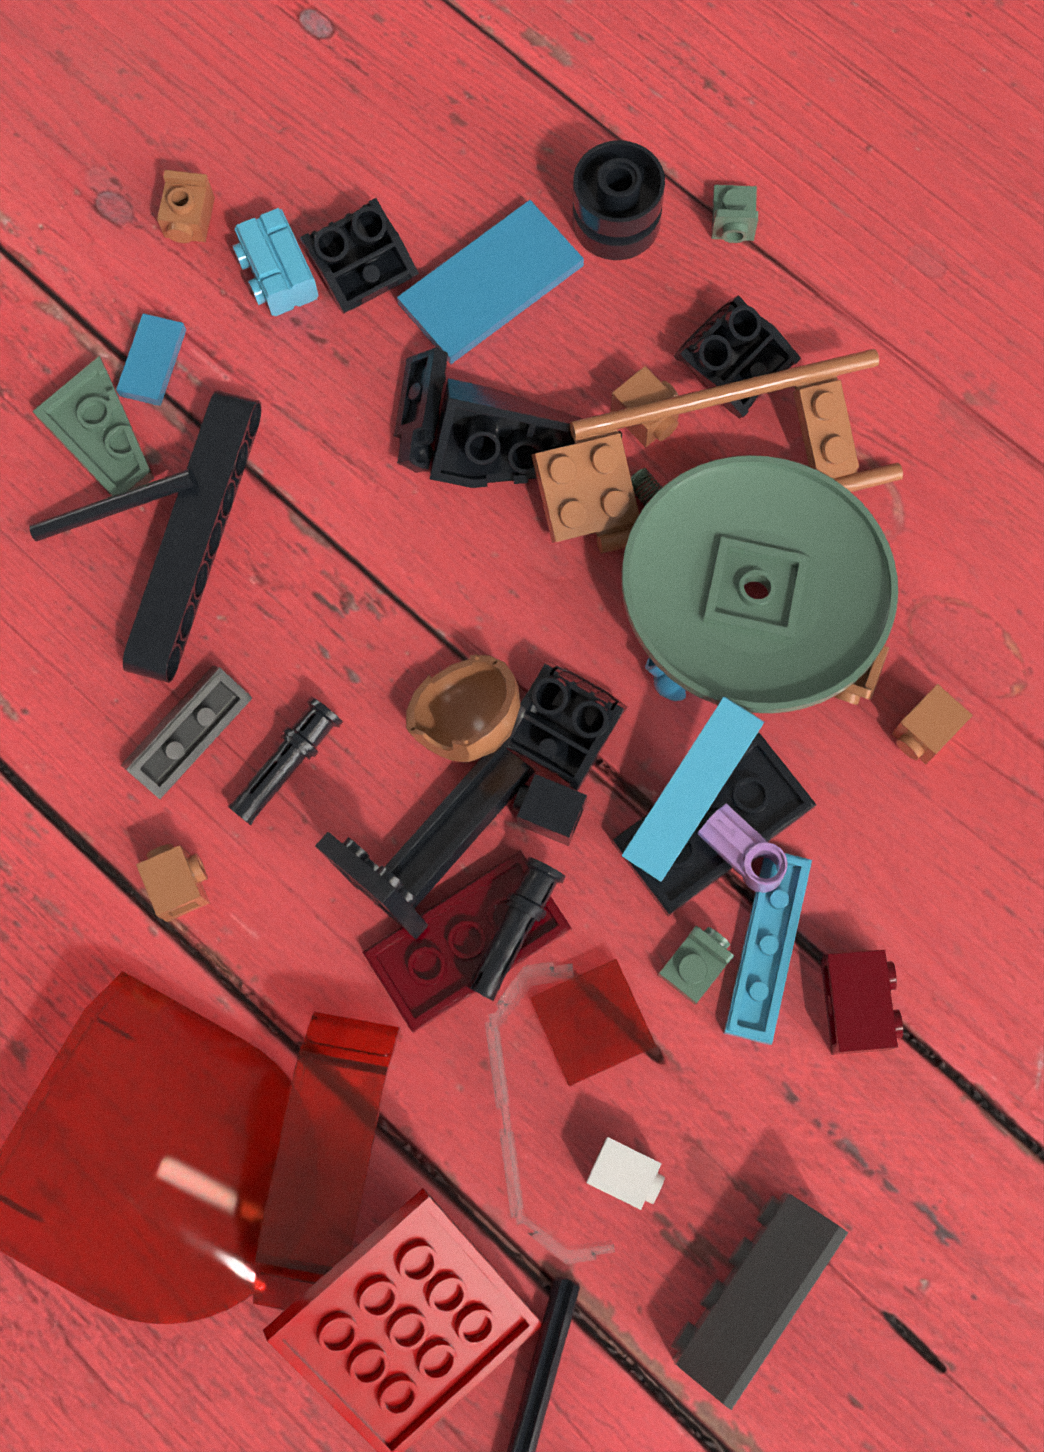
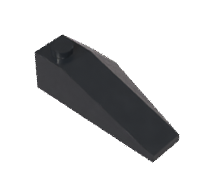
(492, 434)

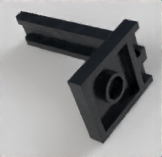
(436, 843)

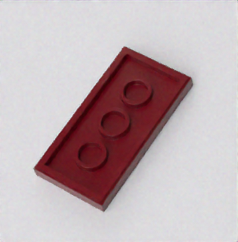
(432, 971)

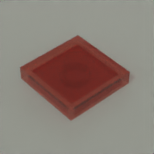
(592, 1022)

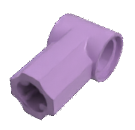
(741, 845)

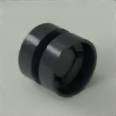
(617, 199)

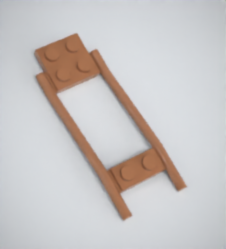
(590, 484)

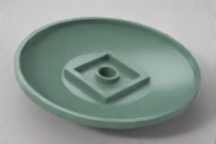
(771, 525)

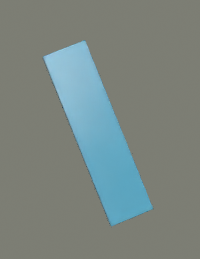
(693, 788)
(767, 953)

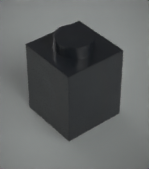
(549, 809)

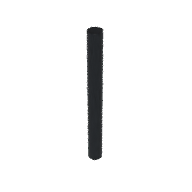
(113, 505)

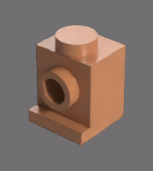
(185, 206)

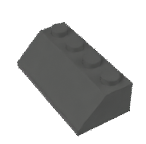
(757, 1297)

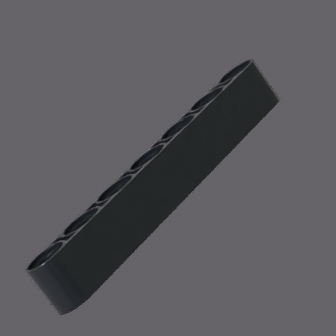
(192, 538)

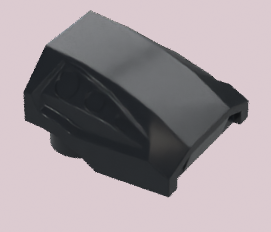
(360, 256)
(736, 347)
(564, 723)

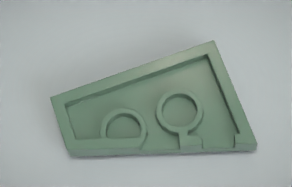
(96, 430)

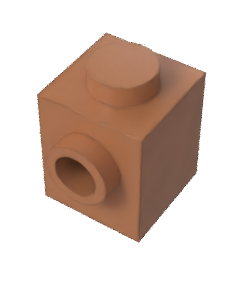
(640, 390)
(173, 881)

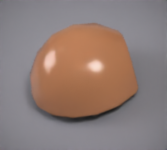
(465, 709)

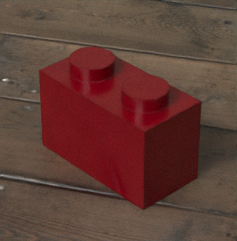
(861, 1002)

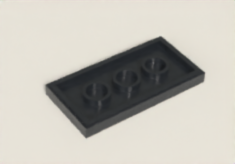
(760, 793)

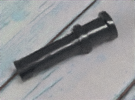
(298, 743)
(524, 909)

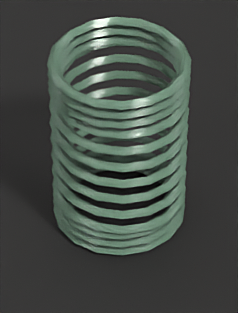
(638, 479)

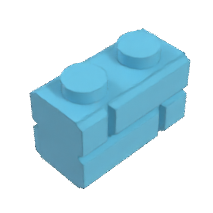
(276, 263)

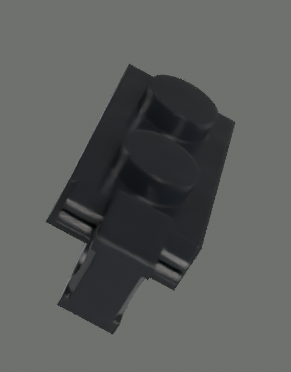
(420, 408)

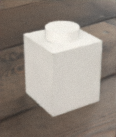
(626, 1174)

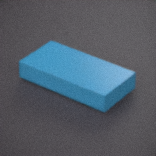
(151, 359)

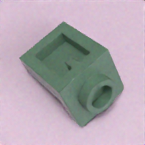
(734, 213)
(697, 963)

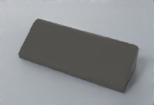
(186, 731)

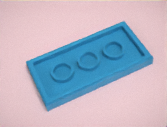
(490, 281)

